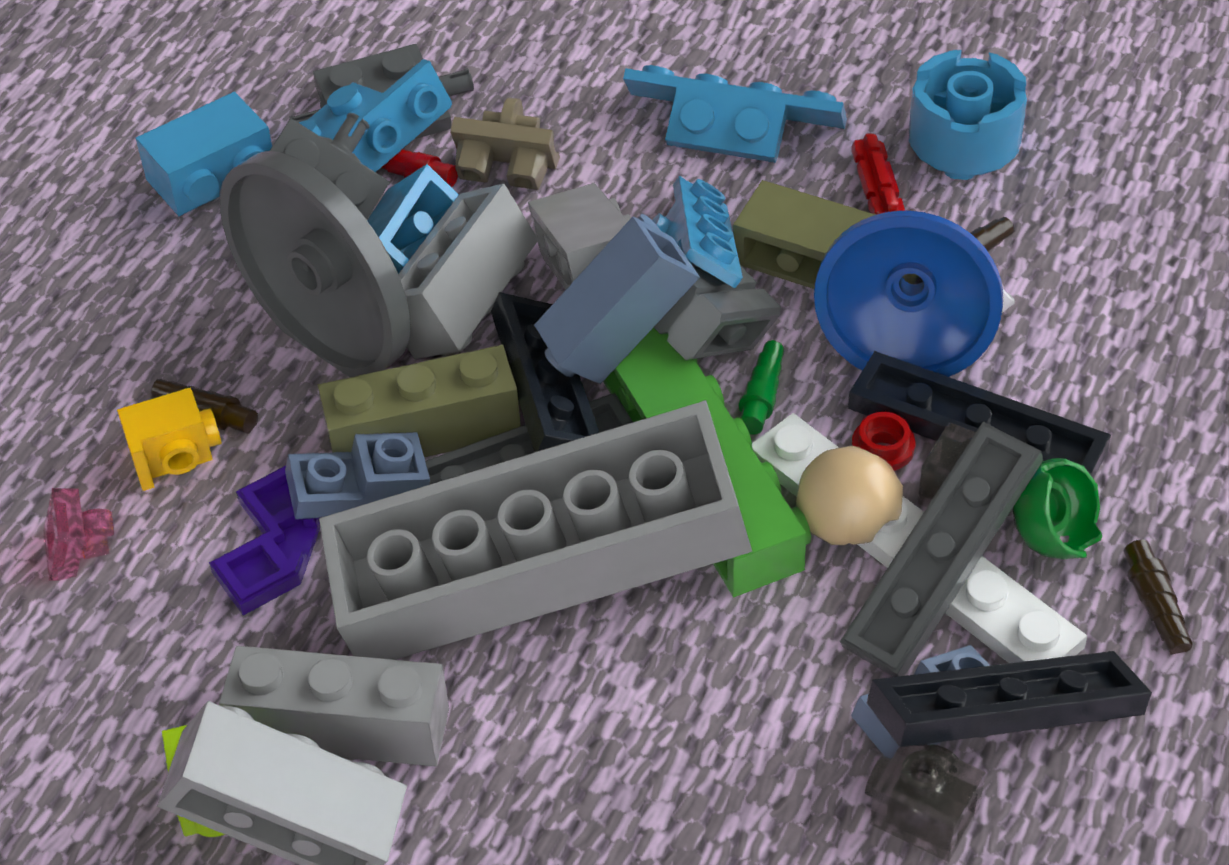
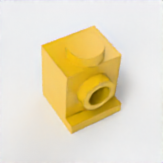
(168, 435)

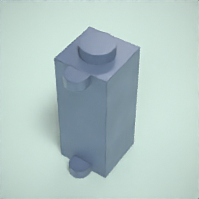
(615, 301)

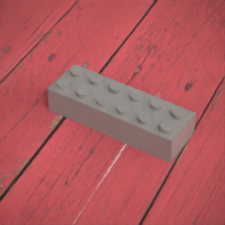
(532, 535)

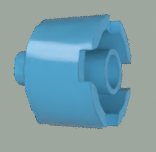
(967, 113)

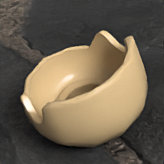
(849, 495)

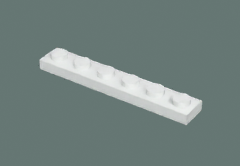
(988, 603)

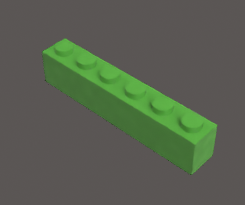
(659, 381)

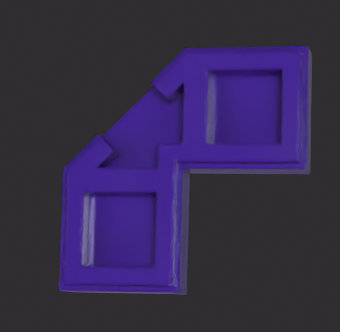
(276, 558)

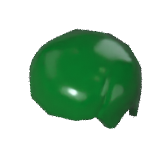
(1058, 503)

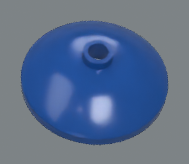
(931, 324)

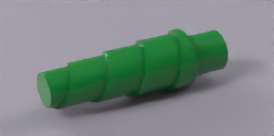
(761, 389)

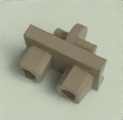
(504, 138)

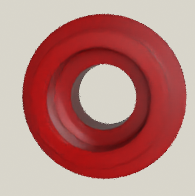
(889, 429)

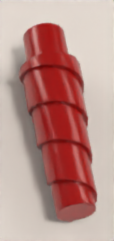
(408, 162)

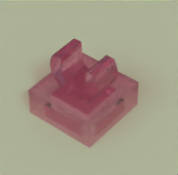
(73, 533)

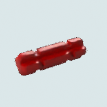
(876, 175)

